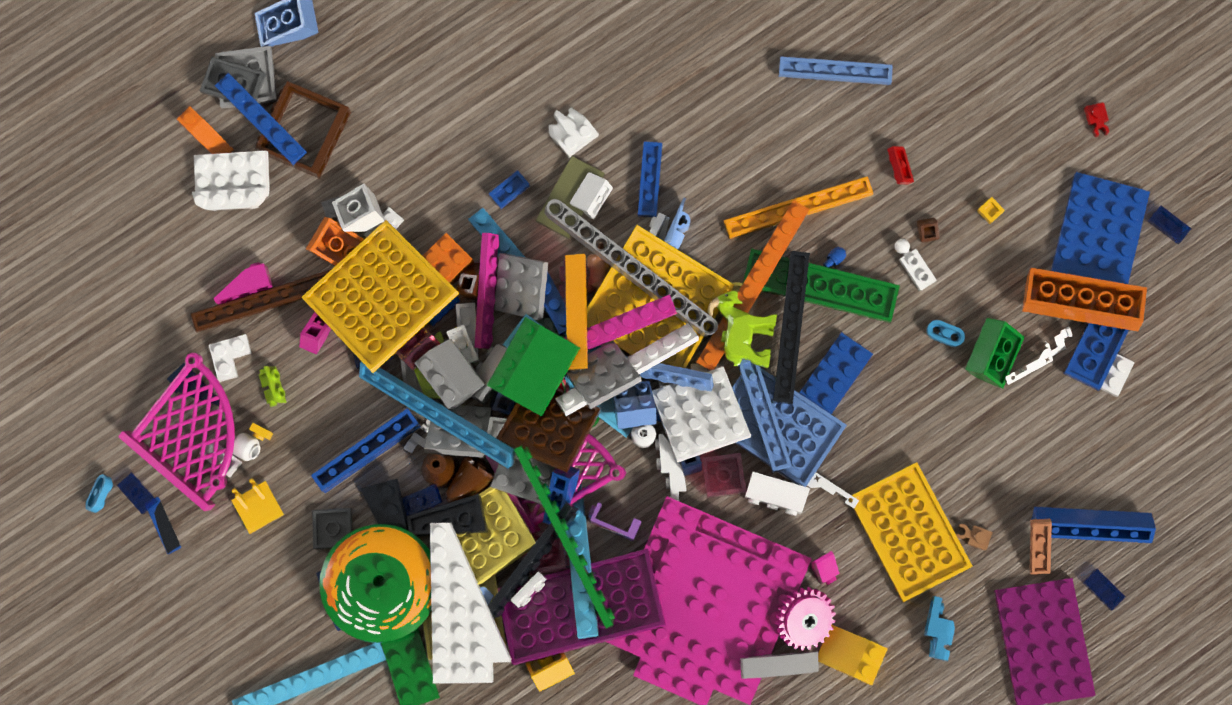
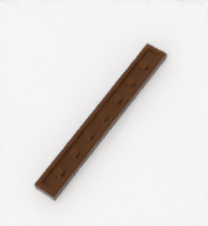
(254, 303)

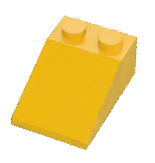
(851, 654)

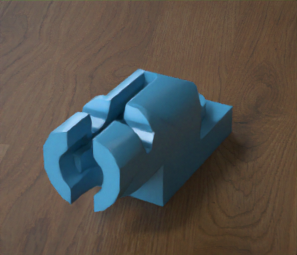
(939, 629)

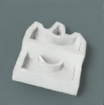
(572, 131)

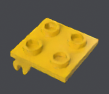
(257, 506)

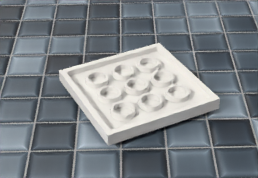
(700, 419)

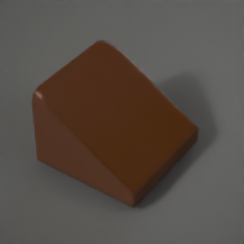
(928, 229)

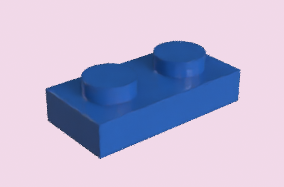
(509, 189)

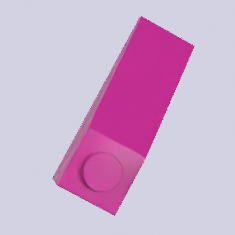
(246, 283)
(314, 334)
(825, 568)

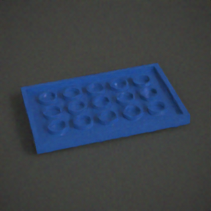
(1100, 229)

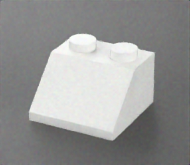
(358, 210)

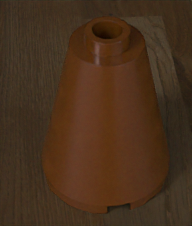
(444, 473)
(469, 479)

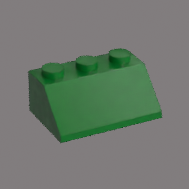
(994, 352)

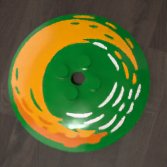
(373, 611)

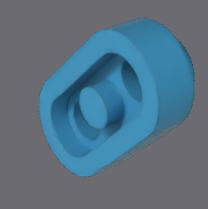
(945, 333)
(98, 494)

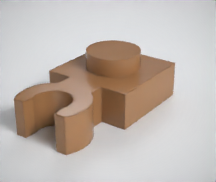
(976, 537)

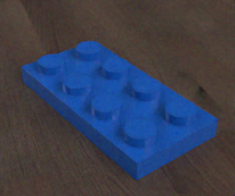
(1095, 354)
(836, 373)

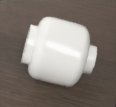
(642, 441)
(246, 447)

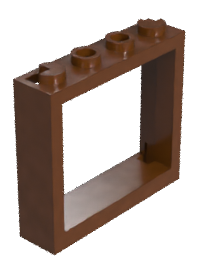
(331, 139)

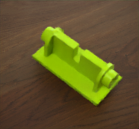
(270, 377)

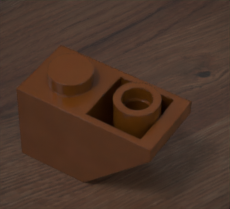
(469, 282)

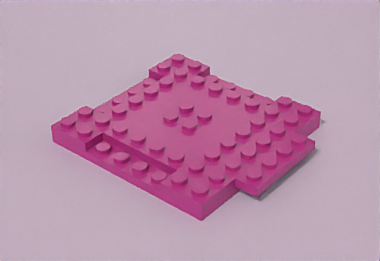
(717, 603)

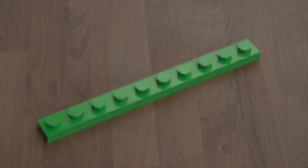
(569, 543)

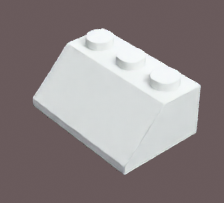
(776, 493)

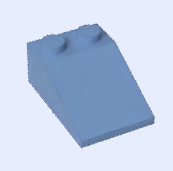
(286, 22)

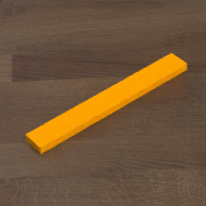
(815, 202)

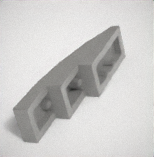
(779, 665)

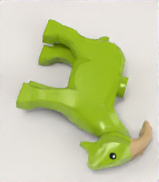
(741, 329)

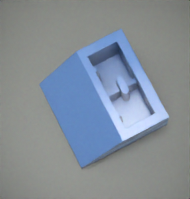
(635, 406)

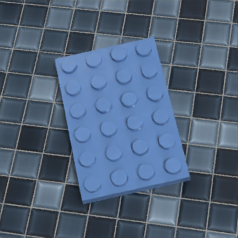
(805, 428)

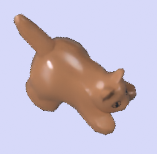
(598, 270)

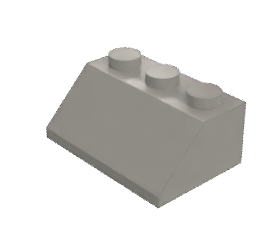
(486, 370)
(449, 374)

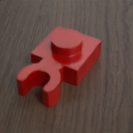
(1096, 116)

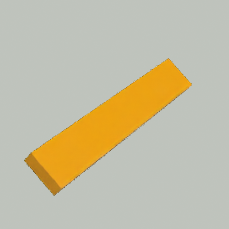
(577, 308)

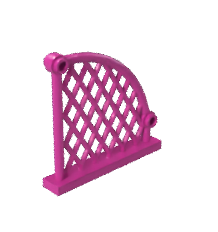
(135, 442)
(532, 520)

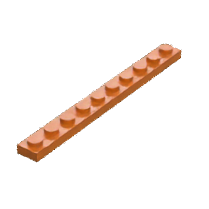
(757, 278)

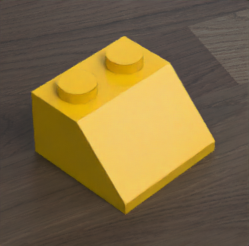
(549, 670)

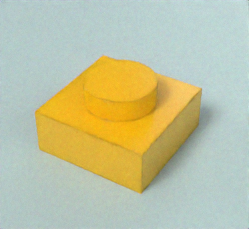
(990, 210)
(260, 433)

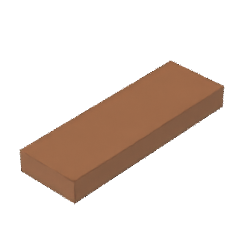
(1040, 546)

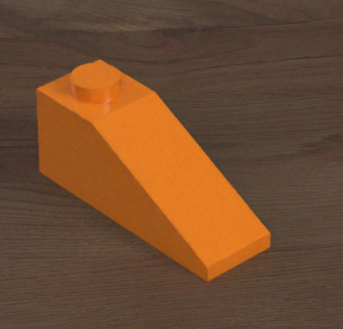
(203, 132)

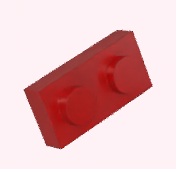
(900, 165)

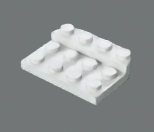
(231, 180)

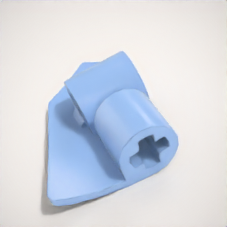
(675, 234)

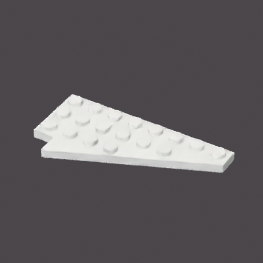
(462, 625)

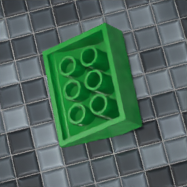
(533, 366)

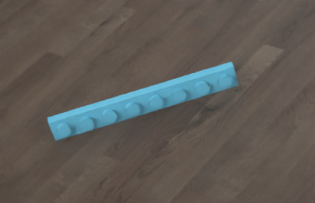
(584, 608)
(315, 677)

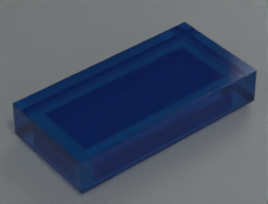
(1103, 589)

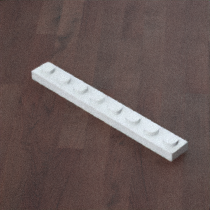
(640, 361)

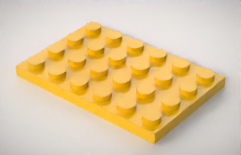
(910, 532)

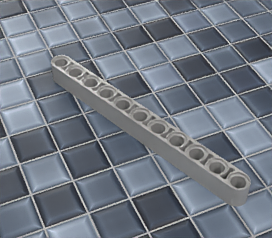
(621, 266)

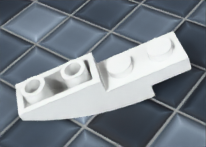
(668, 464)

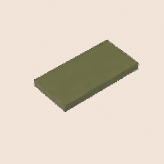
(565, 190)

